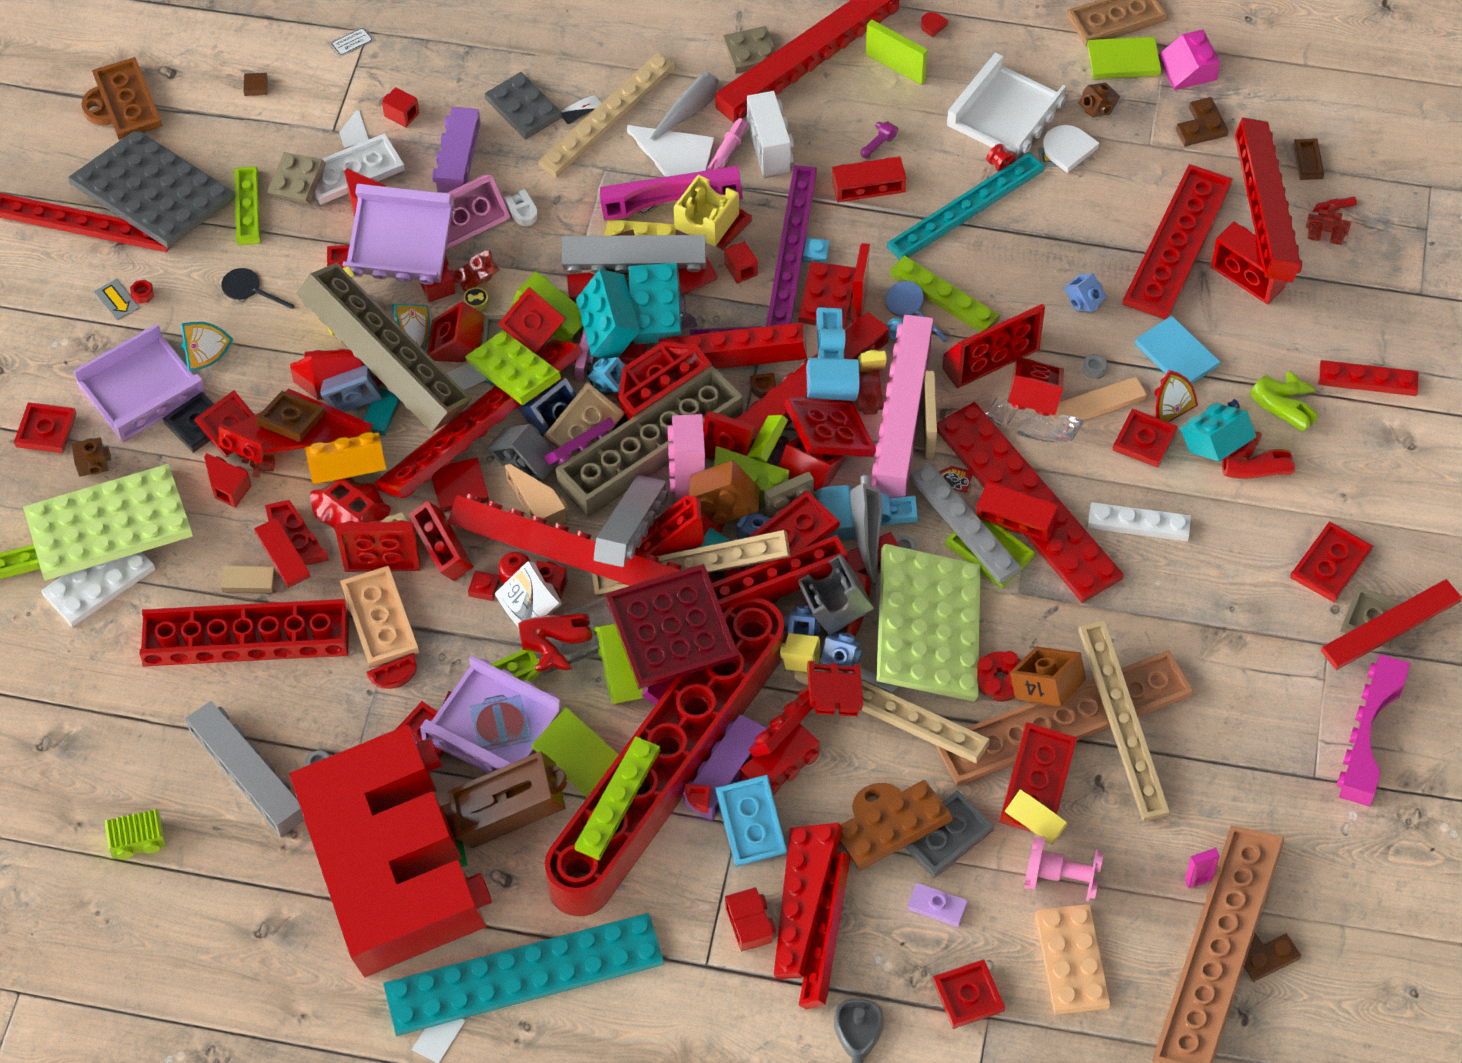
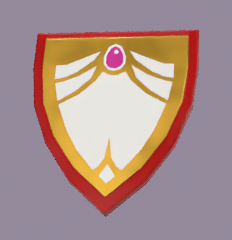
(1174, 396)

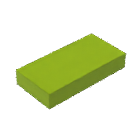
(767, 437)

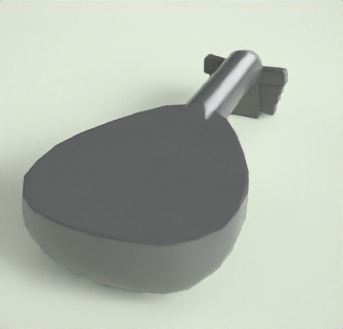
(858, 1027)

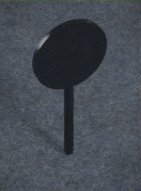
(243, 283)

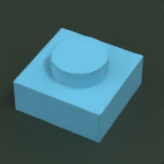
(816, 250)

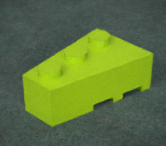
(559, 300)
(761, 473)
(617, 672)

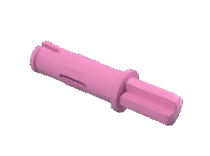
(732, 139)

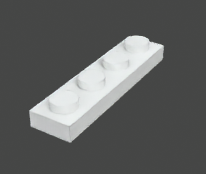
(1139, 521)

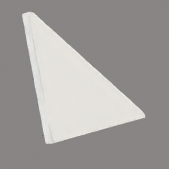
(674, 151)

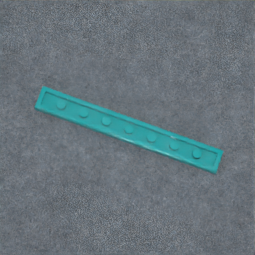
(965, 206)

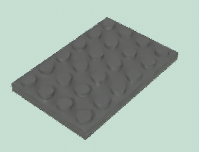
(151, 188)

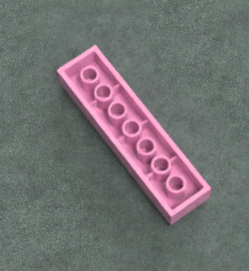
(902, 406)

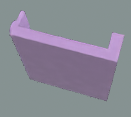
(400, 234)
(138, 382)
(453, 725)

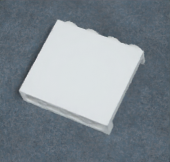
(1004, 108)

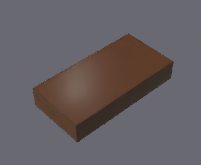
(1308, 159)

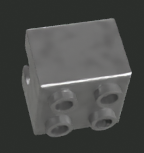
(837, 597)

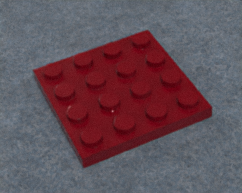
(671, 626)

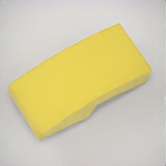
(872, 361)
(1036, 817)

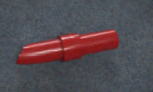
(1339, 203)

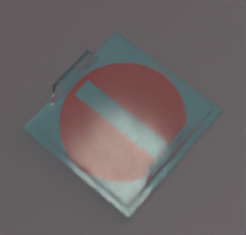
(500, 722)

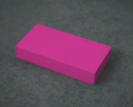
(1201, 868)

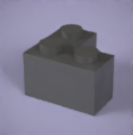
(524, 448)

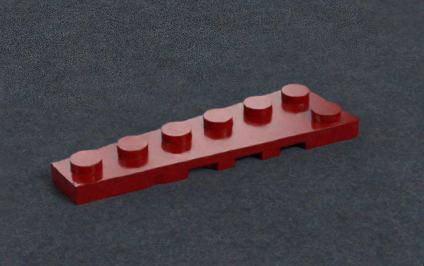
(804, 881)

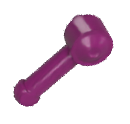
(886, 131)

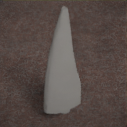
(693, 99)
(866, 516)

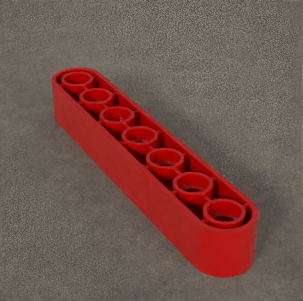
(758, 637)

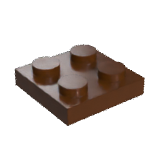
(290, 416)

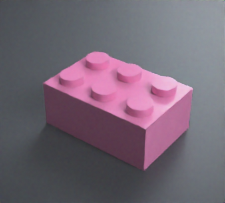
(686, 451)

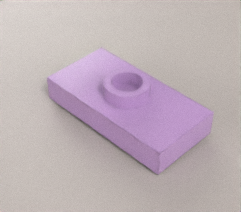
(937, 904)

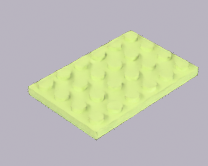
(107, 522)
(928, 623)

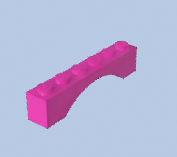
(628, 198)
(1362, 773)

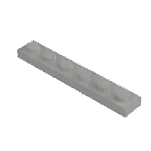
(965, 523)

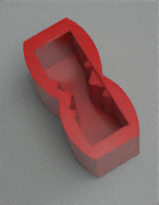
(749, 919)

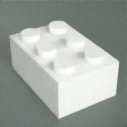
(769, 133)

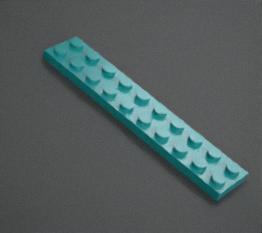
(522, 974)

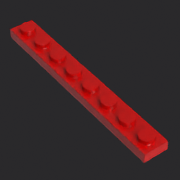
(75, 221)

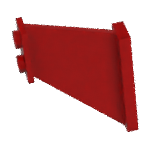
(253, 441)

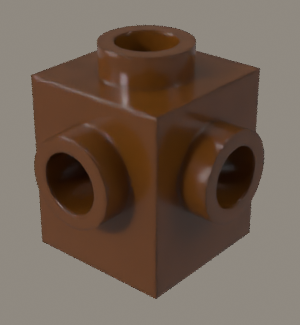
(1098, 99)
(91, 456)

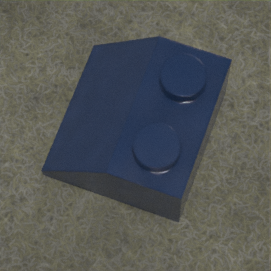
(548, 405)

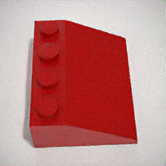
(994, 347)

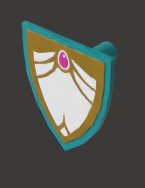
(414, 321)
(203, 344)

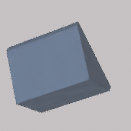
(351, 389)

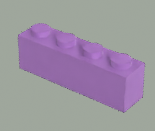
(457, 148)
(726, 760)

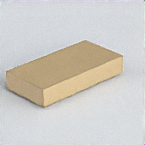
(248, 579)

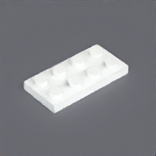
(370, 158)
(88, 590)

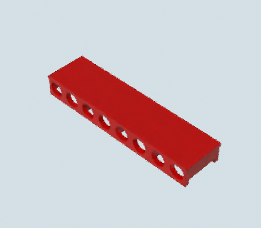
(245, 632)

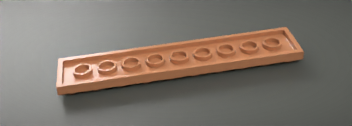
(1151, 685)
(1219, 947)

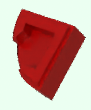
(698, 797)

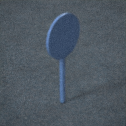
(907, 299)

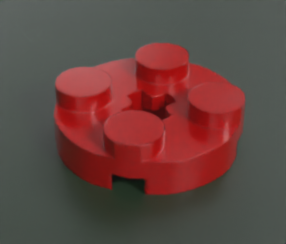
(989, 667)

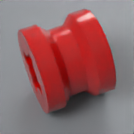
(1000, 157)

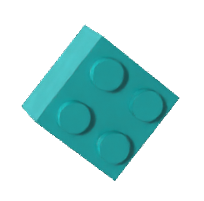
(1218, 431)

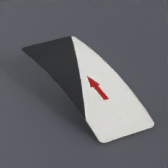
(580, 108)

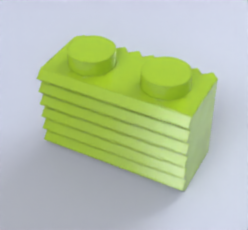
(135, 834)

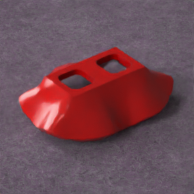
(333, 510)

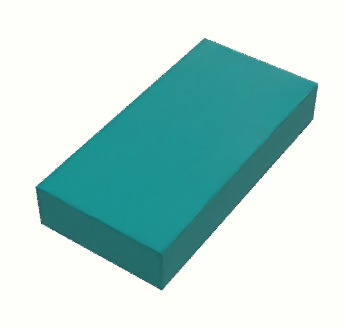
(382, 412)

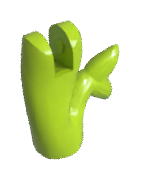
(1272, 397)

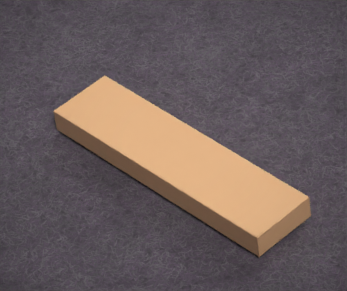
(1102, 400)

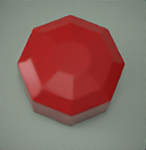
(142, 291)

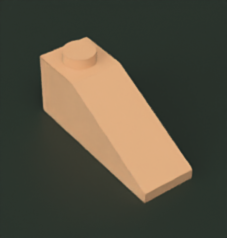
(536, 497)

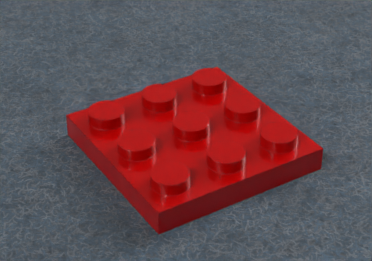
(830, 427)
(378, 545)

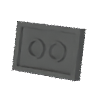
(523, 105)
(953, 840)

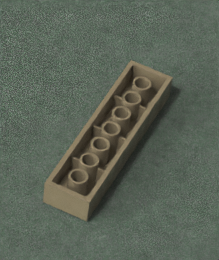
(383, 346)
(642, 442)

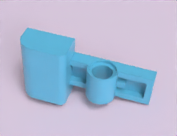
(830, 374)
(837, 501)

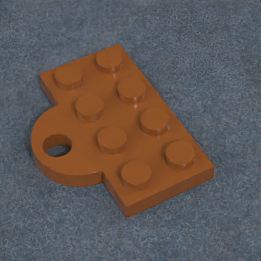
(121, 99)
(890, 821)

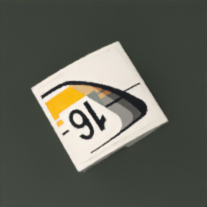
(528, 595)

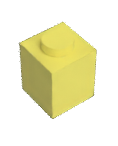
(800, 650)

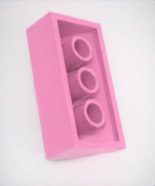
(475, 209)

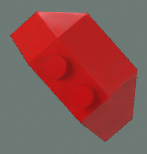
(312, 370)
(659, 374)
(675, 530)

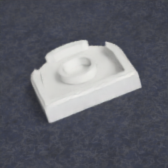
(1068, 146)

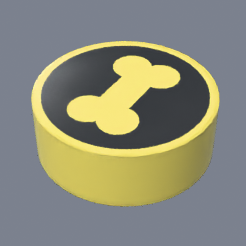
(476, 298)

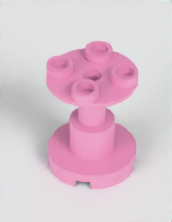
(1052, 866)

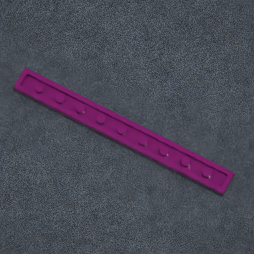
(792, 246)

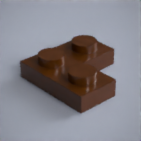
(1206, 126)
(1270, 957)

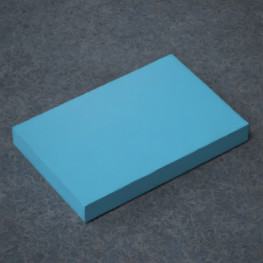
(1177, 350)
(751, 820)

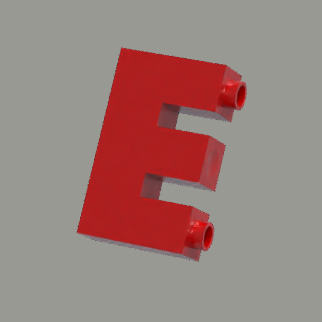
(388, 850)

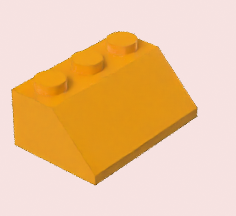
(345, 458)

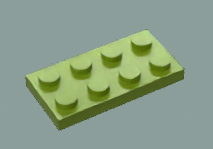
(513, 367)

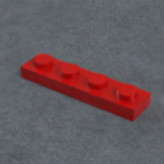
(1368, 378)
(782, 725)

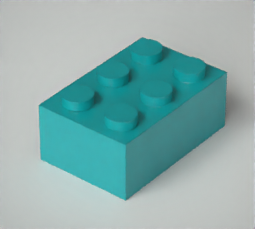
(656, 301)
(607, 314)

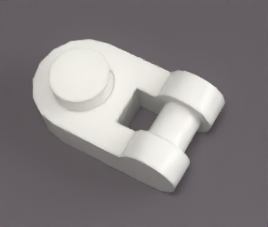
(523, 213)

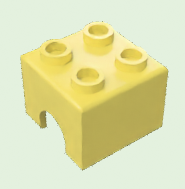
(705, 211)

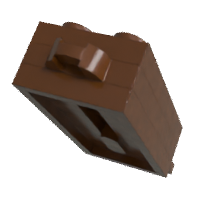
(506, 800)

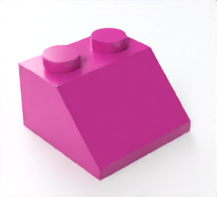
(1190, 60)

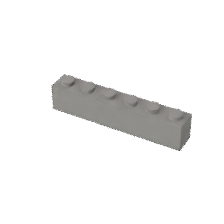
(623, 251)
(630, 521)
(245, 767)

